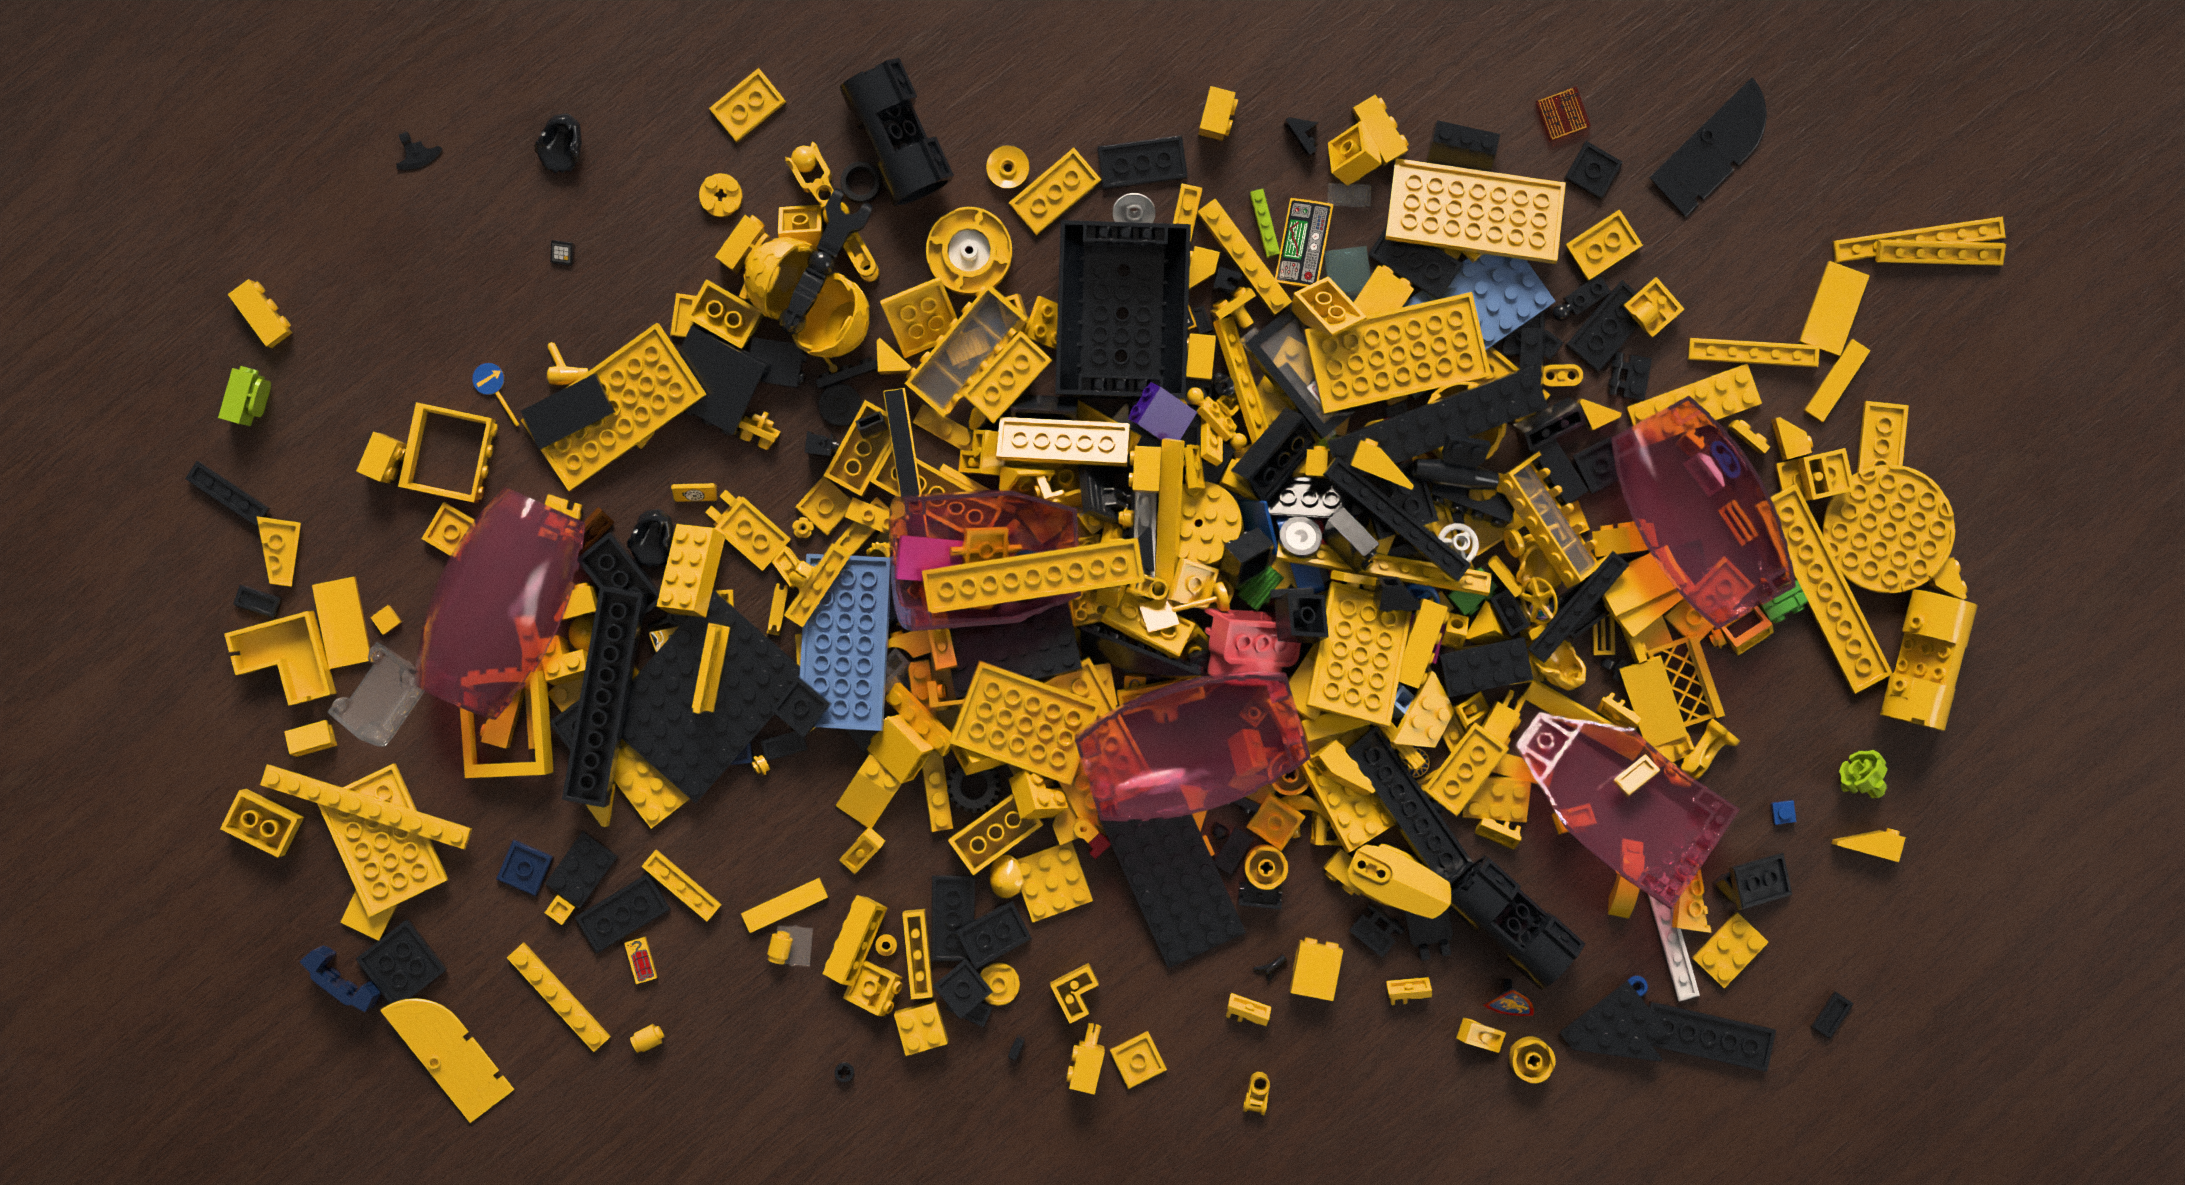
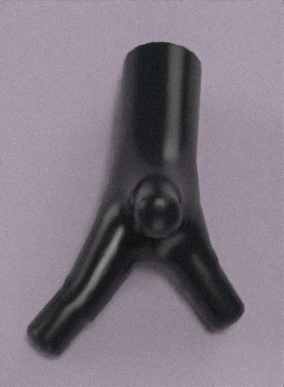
(1272, 967)

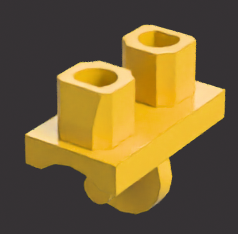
(759, 426)

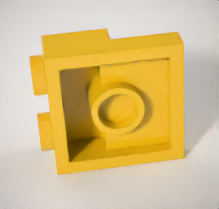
(874, 989)

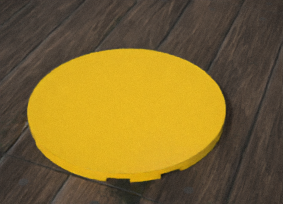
(1890, 529)

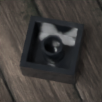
(1301, 618)

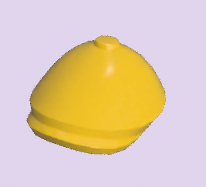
(581, 631)
(1006, 876)

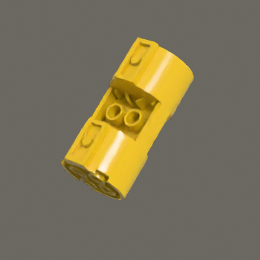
(1929, 659)

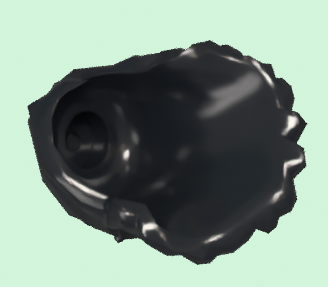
(559, 143)
(652, 538)

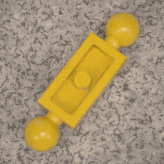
(1216, 418)

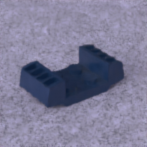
(330, 980)

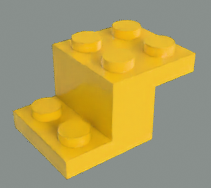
(1817, 474)

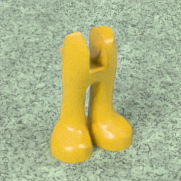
(1703, 754)

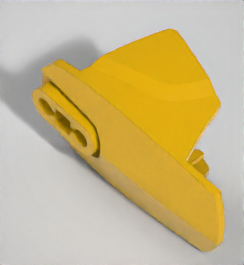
(1405, 884)

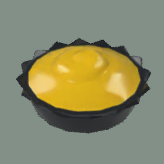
(978, 421)

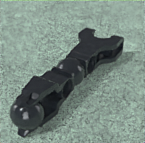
(822, 261)

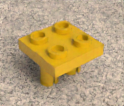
(1235, 306)

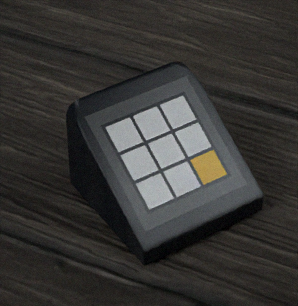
(562, 252)

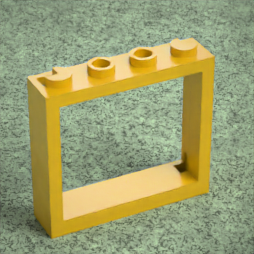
(414, 444)

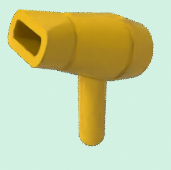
(561, 373)

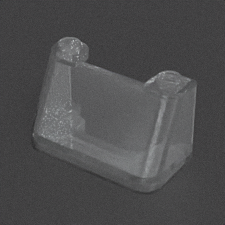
(380, 699)

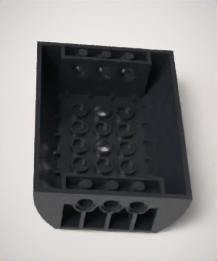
(1093, 292)

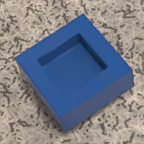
(1783, 812)

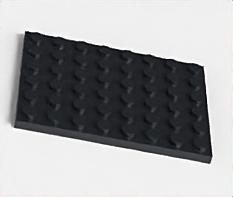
(694, 746)

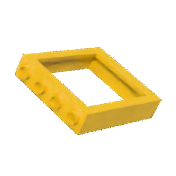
(542, 738)

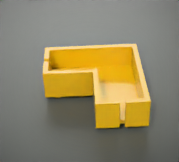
(291, 644)

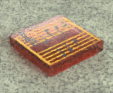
(1563, 113)

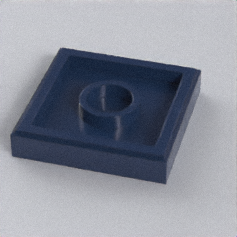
(524, 867)

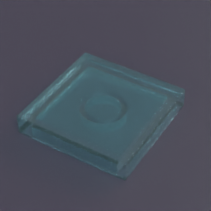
(1348, 267)

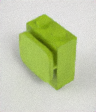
(244, 396)

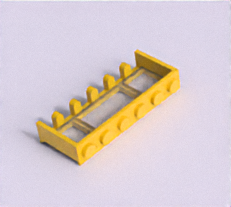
(966, 349)
(1550, 522)

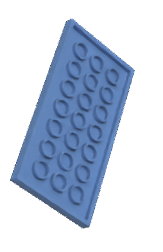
(1503, 292)
(848, 644)

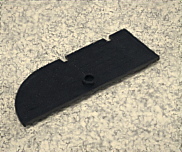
(1705, 157)

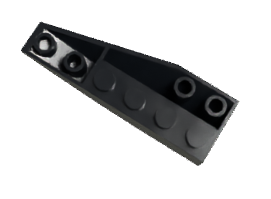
(1118, 652)

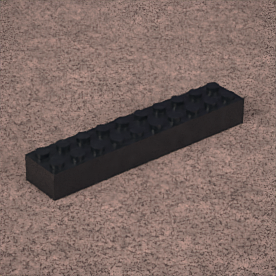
(1457, 414)
(604, 696)

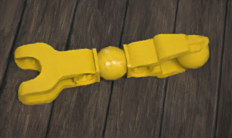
(805, 160)

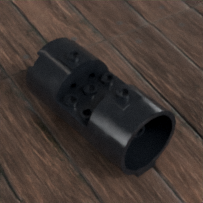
(909, 160)
(1528, 935)

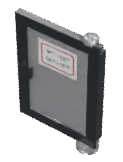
(1285, 360)

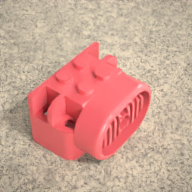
(1247, 643)

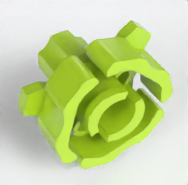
(1866, 776)

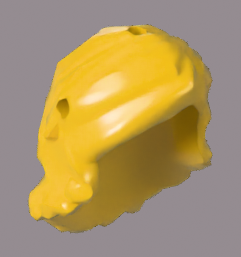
(1535, 564)
(1563, 667)

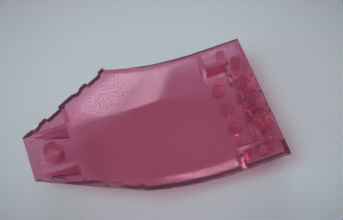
(1651, 837)

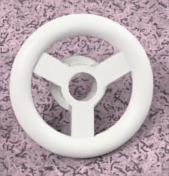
(1463, 538)

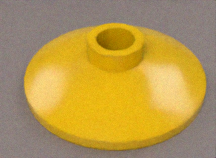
(1003, 156)

